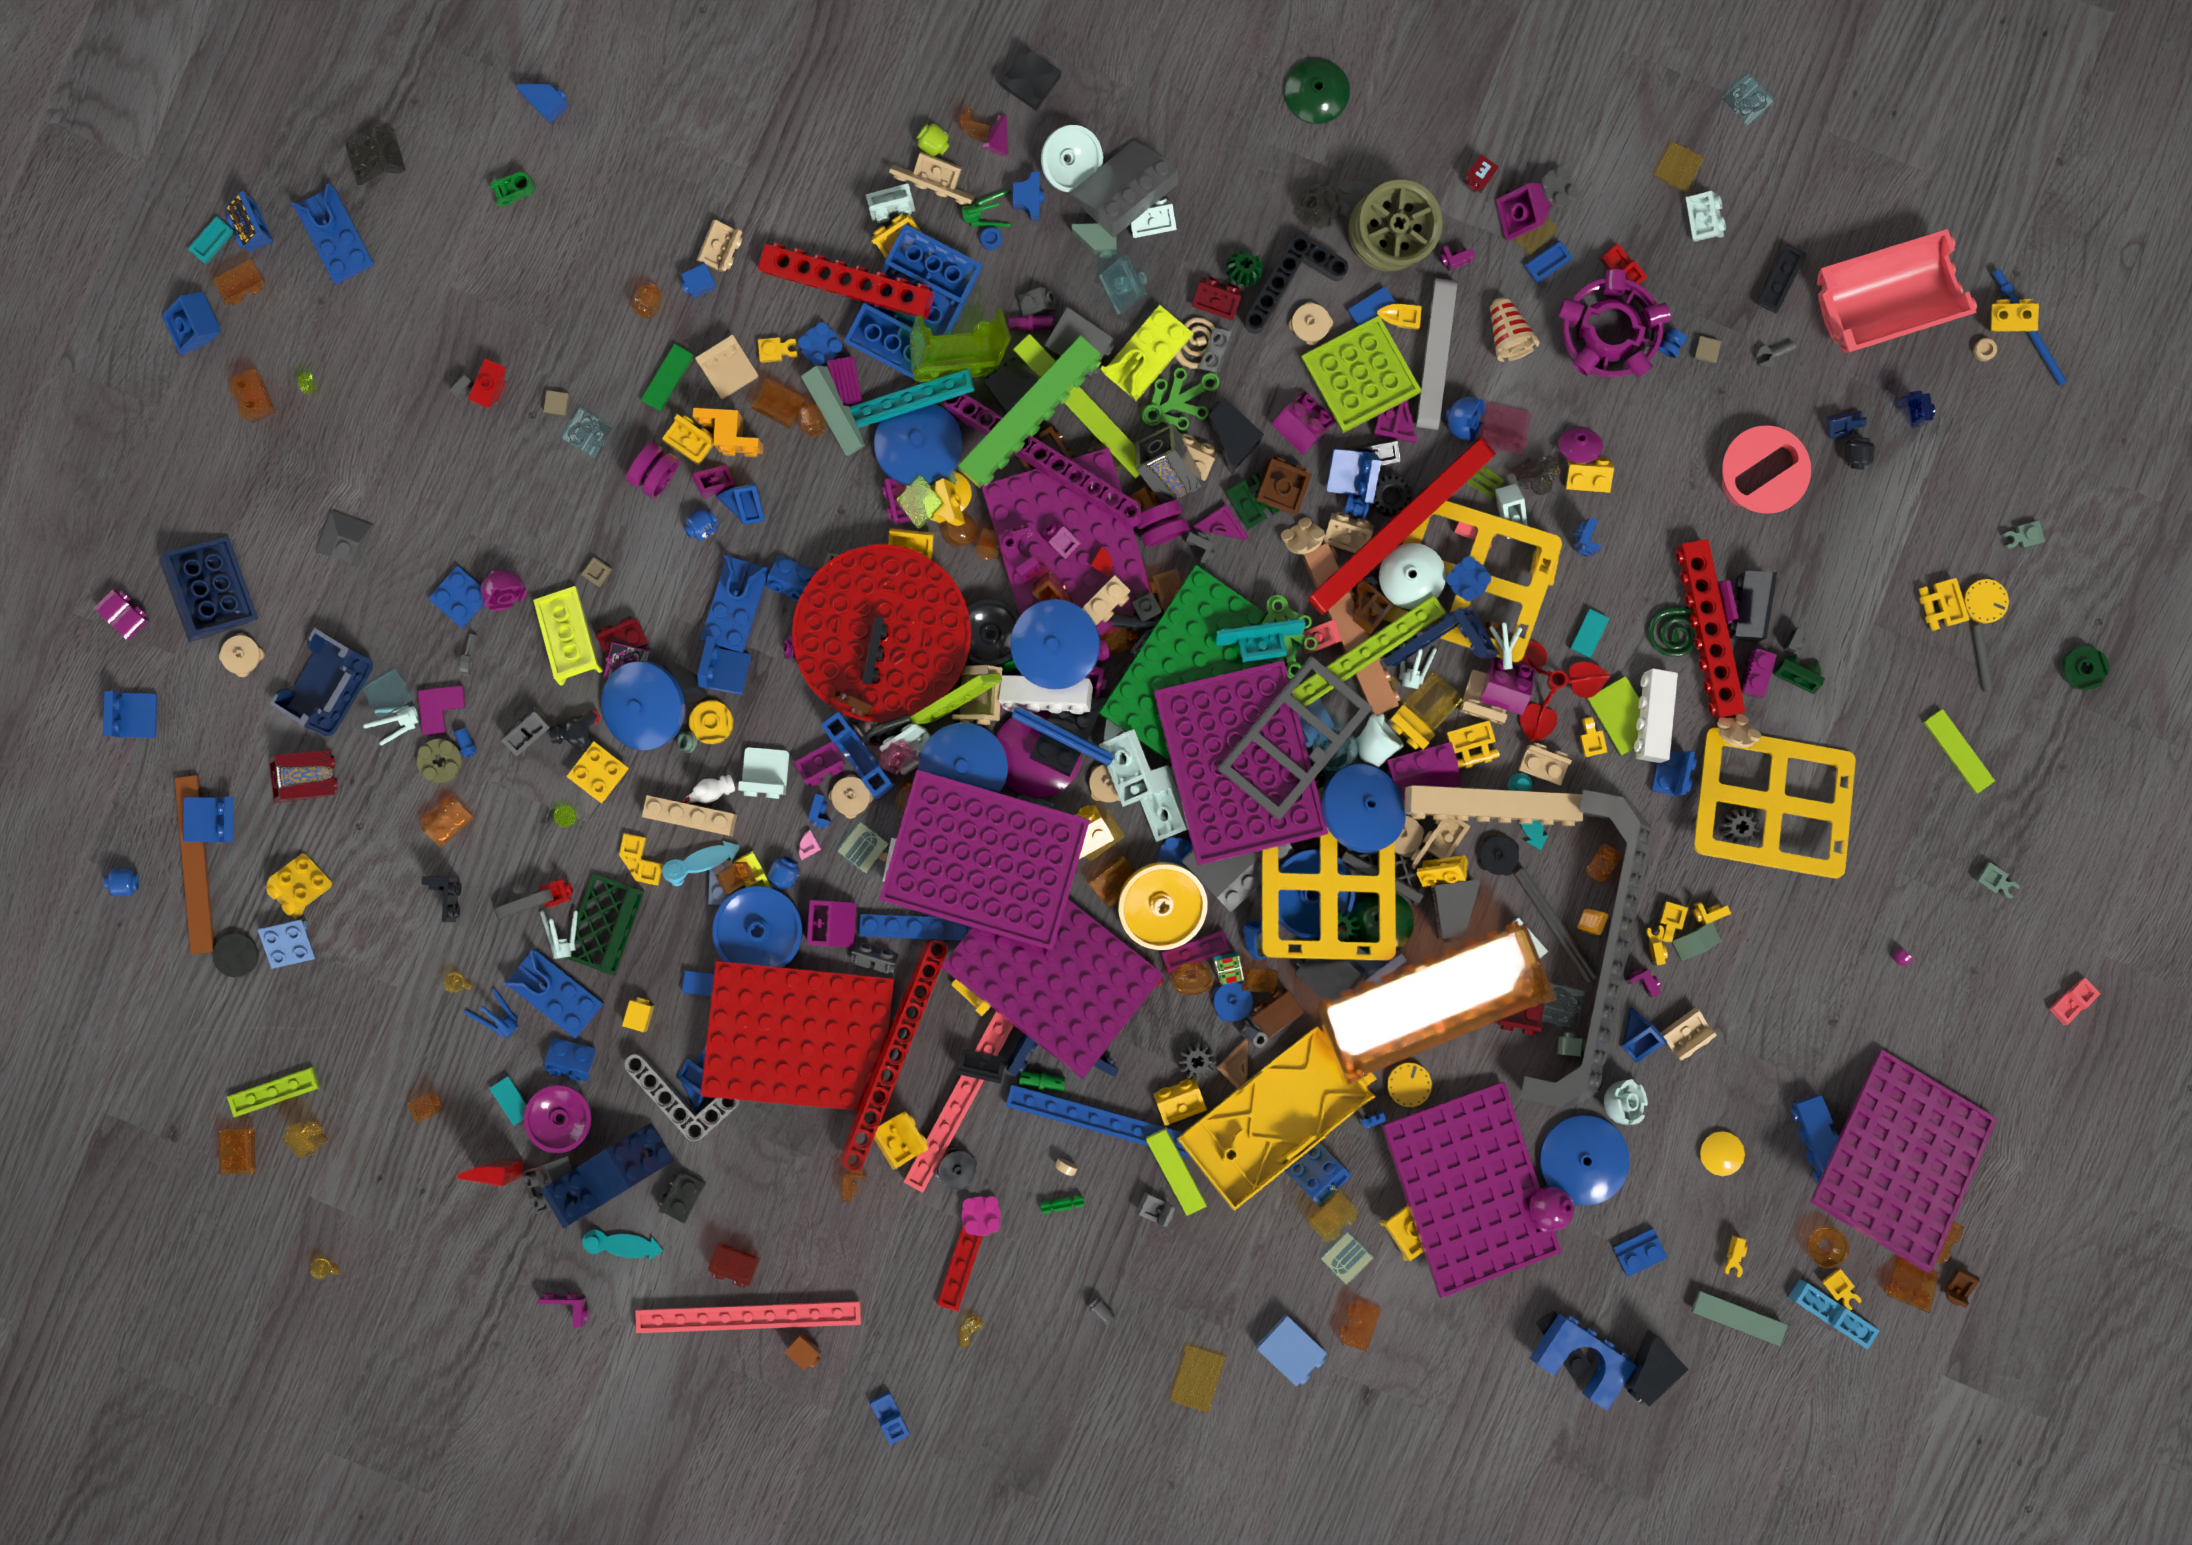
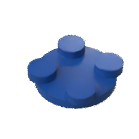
(820, 344)
(1469, 579)
(1174, 850)
(1232, 1002)

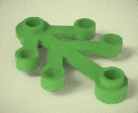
(1177, 401)
(1280, 616)

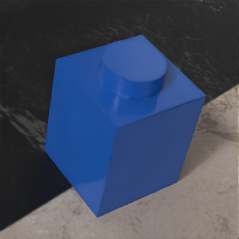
(698, 281)

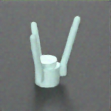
(1411, 677)
(406, 716)
(560, 948)

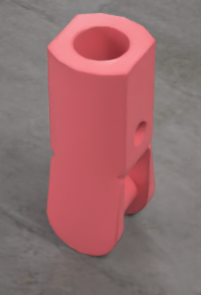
(1467, 531)

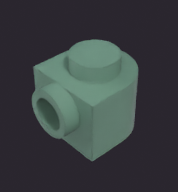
(1571, 1045)

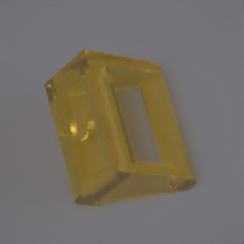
(1441, 708)

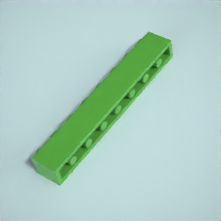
(1030, 412)

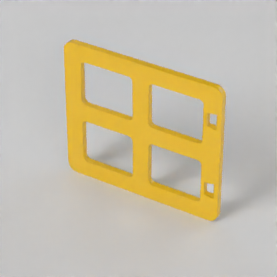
(1530, 597)
(1775, 804)
(1328, 885)

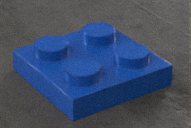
(458, 597)

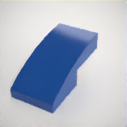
(889, 1417)

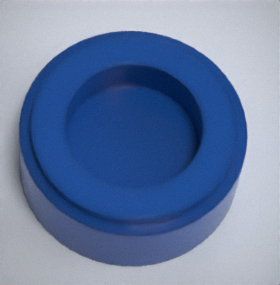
(991, 238)

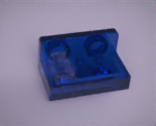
(1920, 408)

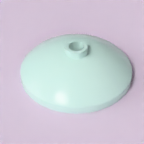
(1083, 155)
(1408, 591)

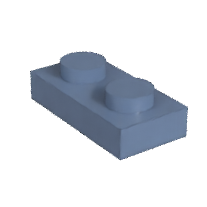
(716, 894)

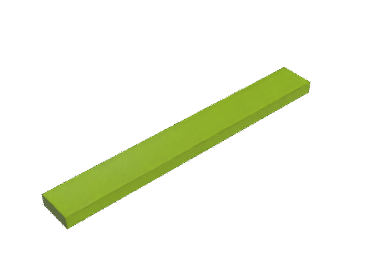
(1083, 407)
(1371, 649)

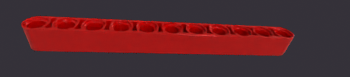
(1401, 526)
(884, 1061)

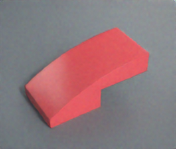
(2074, 1000)

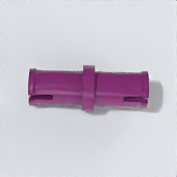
(1031, 322)

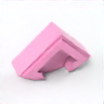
(808, 845)

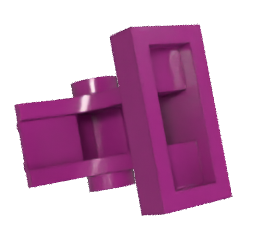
(1026, 567)

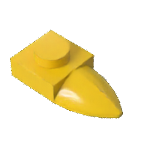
(1401, 315)

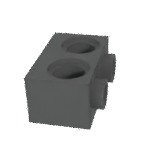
(525, 730)

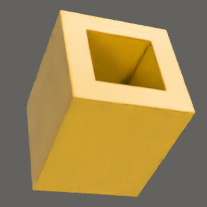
(638, 1014)

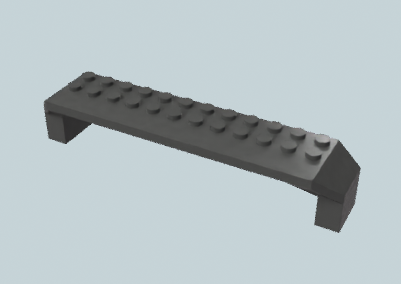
(1589, 1077)

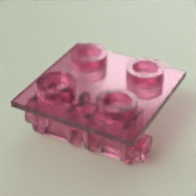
(1506, 429)

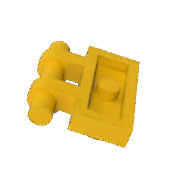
(1950, 603)
(1471, 737)

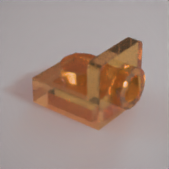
(849, 1188)

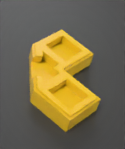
(631, 854)

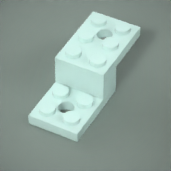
(1152, 788)

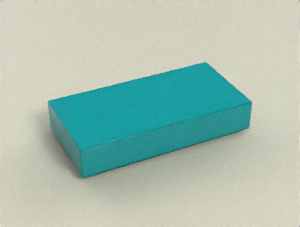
(211, 240)
(1589, 633)
(510, 1100)

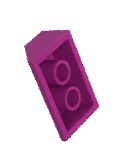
(1427, 767)

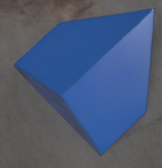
(744, 503)
(1641, 1037)
(691, 1079)

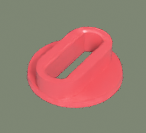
(1780, 491)

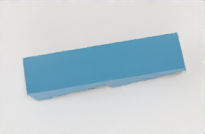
(1833, 1314)

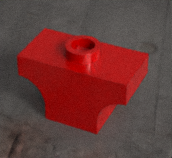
(488, 384)

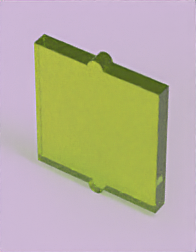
(919, 501)

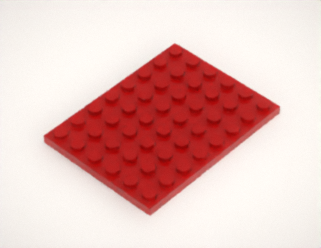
(794, 1035)

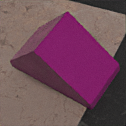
(713, 481)

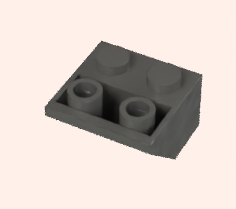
(543, 1175)

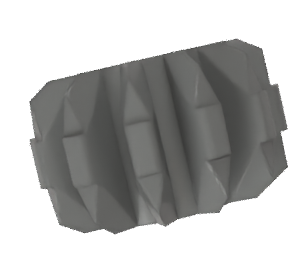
(1738, 818)
(1198, 1069)

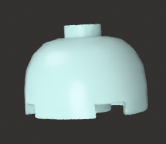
(1625, 1102)

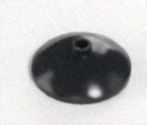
(994, 616)

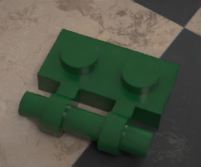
(1244, 502)

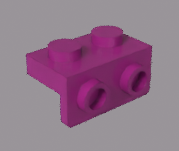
(892, 491)
(820, 763)

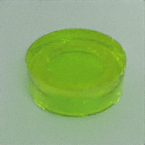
(306, 382)
(565, 816)

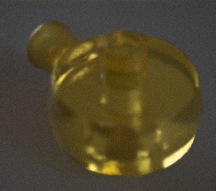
(455, 983)
(322, 1268)

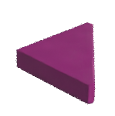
(998, 137)
(1221, 523)

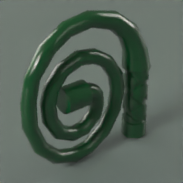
(1674, 636)

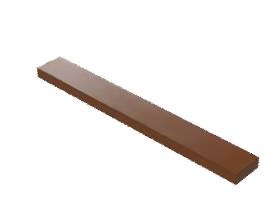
(195, 876)

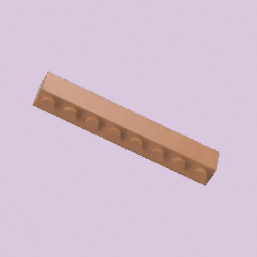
(1372, 679)

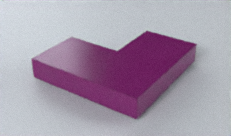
(434, 703)

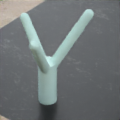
(1506, 647)

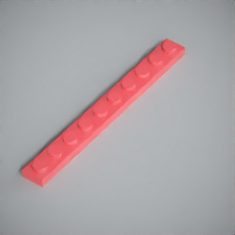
(956, 1108)
(748, 1317)

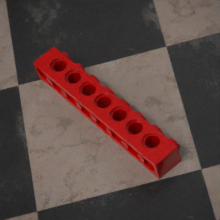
(771, 265)
(1716, 619)

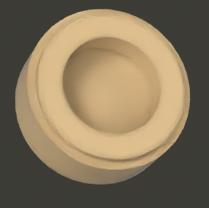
(1985, 349)
(1066, 1166)

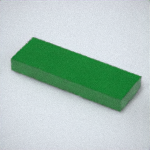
(667, 378)

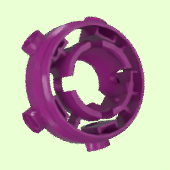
(1596, 350)

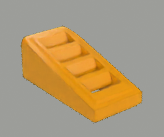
(1592, 921)

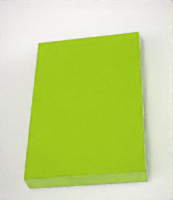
(1618, 713)

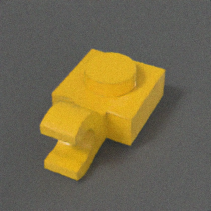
(1592, 742)
(1672, 917)
(1657, 951)
(1736, 1251)

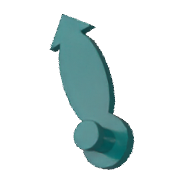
(1534, 831)
(620, 1244)

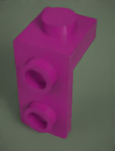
(580, 1311)

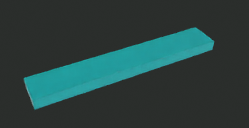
(912, 398)

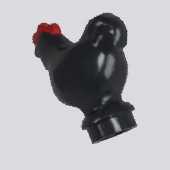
(576, 730)

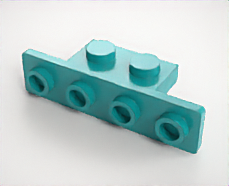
(1261, 640)

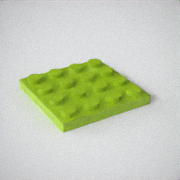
(1361, 374)

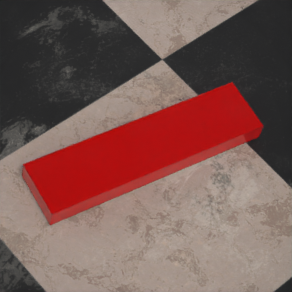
(959, 1271)

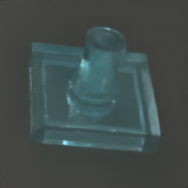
(1123, 284)

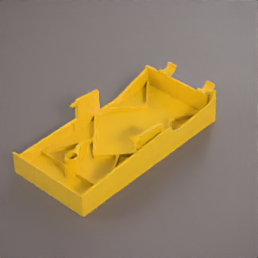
(1273, 1119)

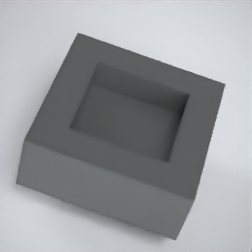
(462, 388)
(1796, 640)

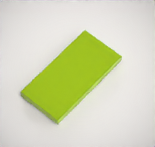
(956, 698)

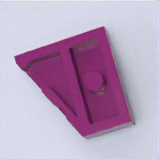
(1396, 424)

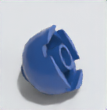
(1464, 417)

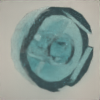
(1345, 754)

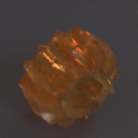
(1603, 863)

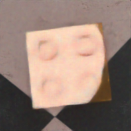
(1912, 1285)

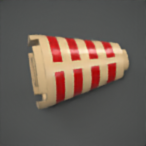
(1511, 332)

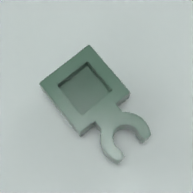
(2027, 535)
(1995, 879)

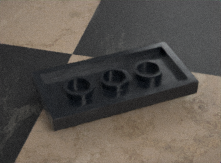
(1058, 755)

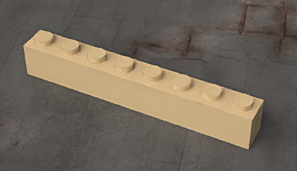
(1493, 804)

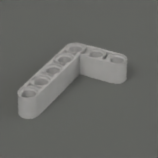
(677, 1101)

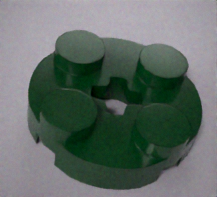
(2096, 674)

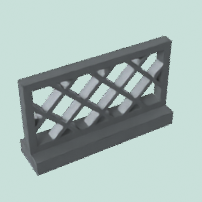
(1367, 868)

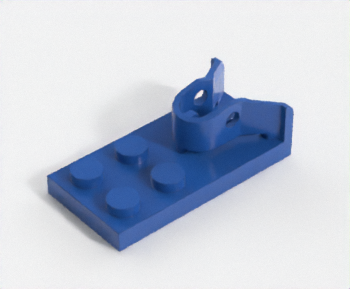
(334, 234)
(735, 603)
(554, 993)

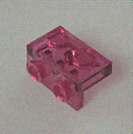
(895, 756)

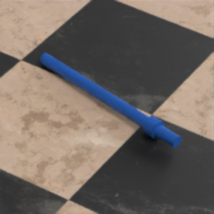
(2007, 290)

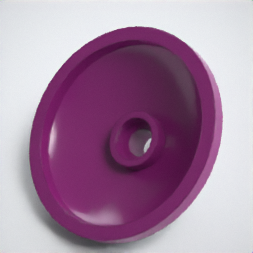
(542, 1121)

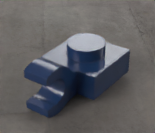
(1843, 423)

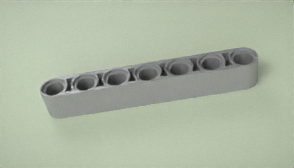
(1436, 353)

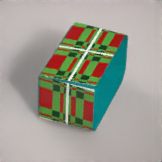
(1228, 968)

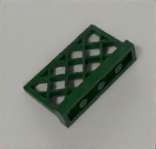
(621, 929)

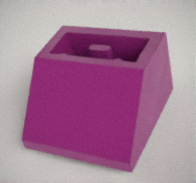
(1303, 422)
(1508, 687)
(831, 923)

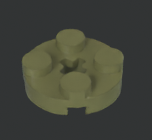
(449, 768)

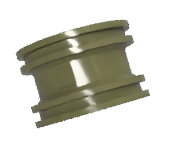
(1424, 212)

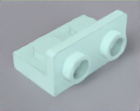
(1705, 216)
(1155, 220)

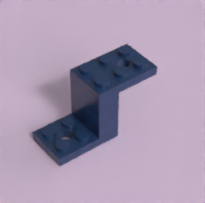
(607, 1175)

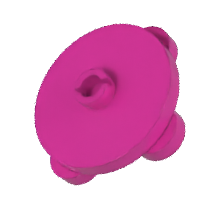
(981, 1215)

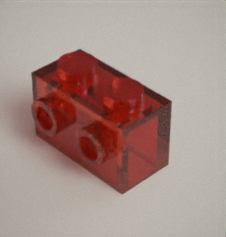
(733, 1265)

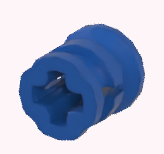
(1357, 506)

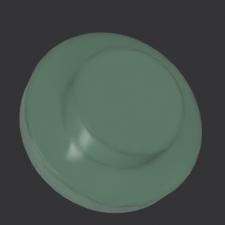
(687, 741)

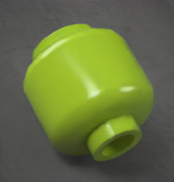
(933, 140)

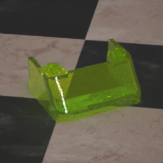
(948, 354)

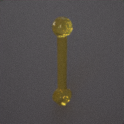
(1394, 681)

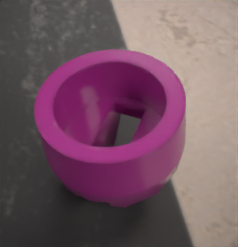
(1902, 957)

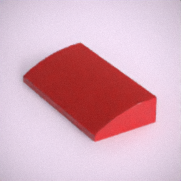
(494, 1172)

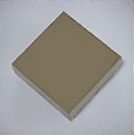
(1707, 349)
(556, 403)
(596, 572)

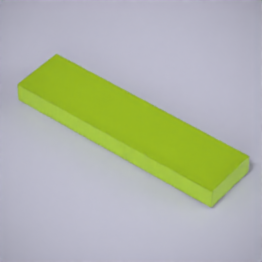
(1958, 751)
(273, 1092)
(1176, 1171)

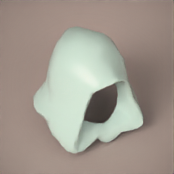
(1377, 741)

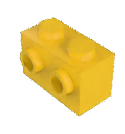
(2014, 317)

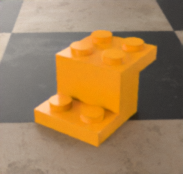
(728, 431)

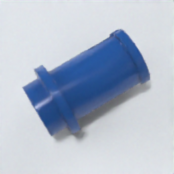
(465, 743)

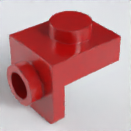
(560, 890)

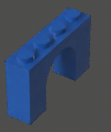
(858, 755)
(1567, 1336)

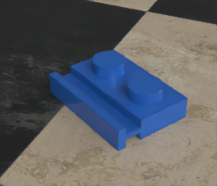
(1640, 1252)

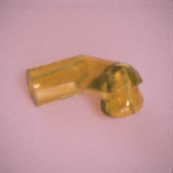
(967, 1329)

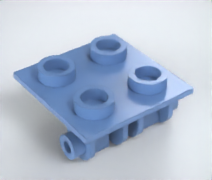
(286, 943)

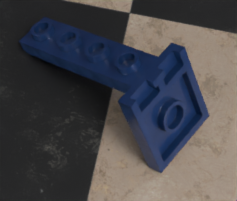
(1469, 627)
(1017, 1060)

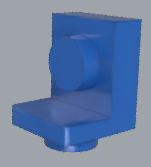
(819, 807)

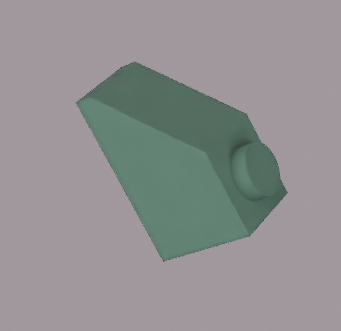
(1095, 239)

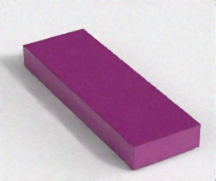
(1196, 951)

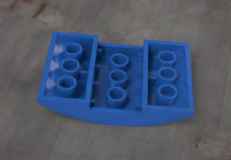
(920, 260)

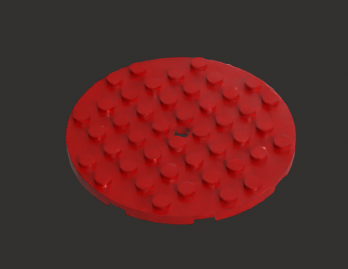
(924, 641)

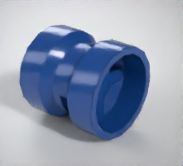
(1672, 342)

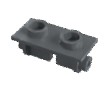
(1215, 350)
(865, 953)

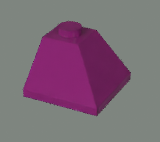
(1522, 210)

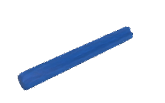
(1063, 736)

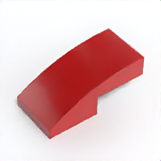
(1617, 259)

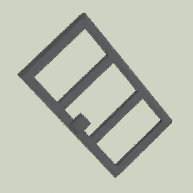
(1317, 756)

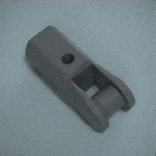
(1253, 1035)

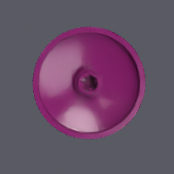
(1025, 774)

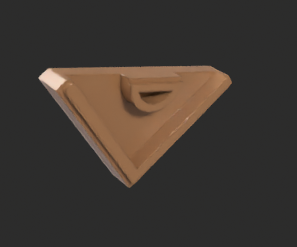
(1235, 1065)

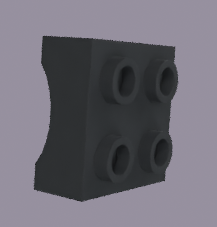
(1030, 78)

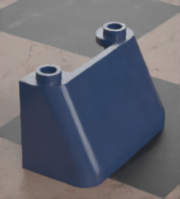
(325, 685)

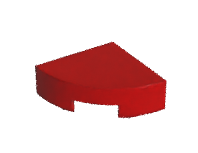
(1103, 562)

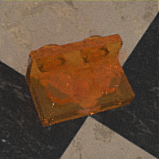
(1360, 1325)

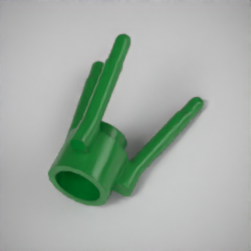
(972, 211)

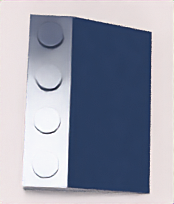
(207, 588)

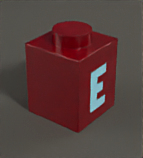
(1480, 174)

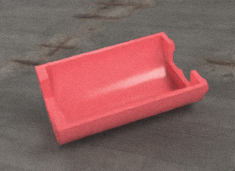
(1892, 292)

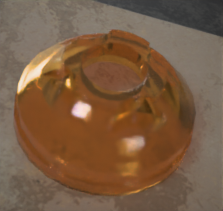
(1192, 983)
(1838, 1251)

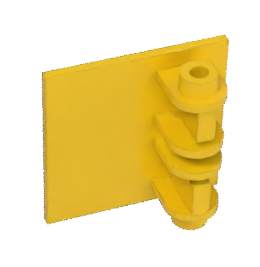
(597, 772)

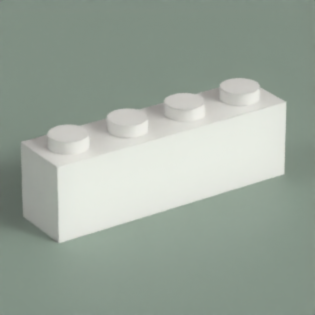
(1022, 693)
(1656, 715)

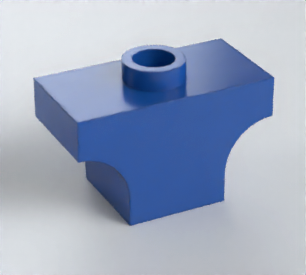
(1028, 196)

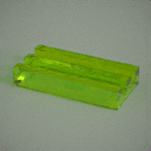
(1490, 474)

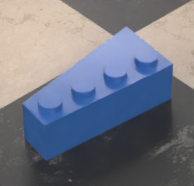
(1815, 1131)

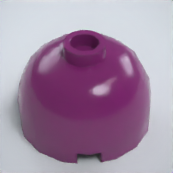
(502, 589)
(1551, 1209)

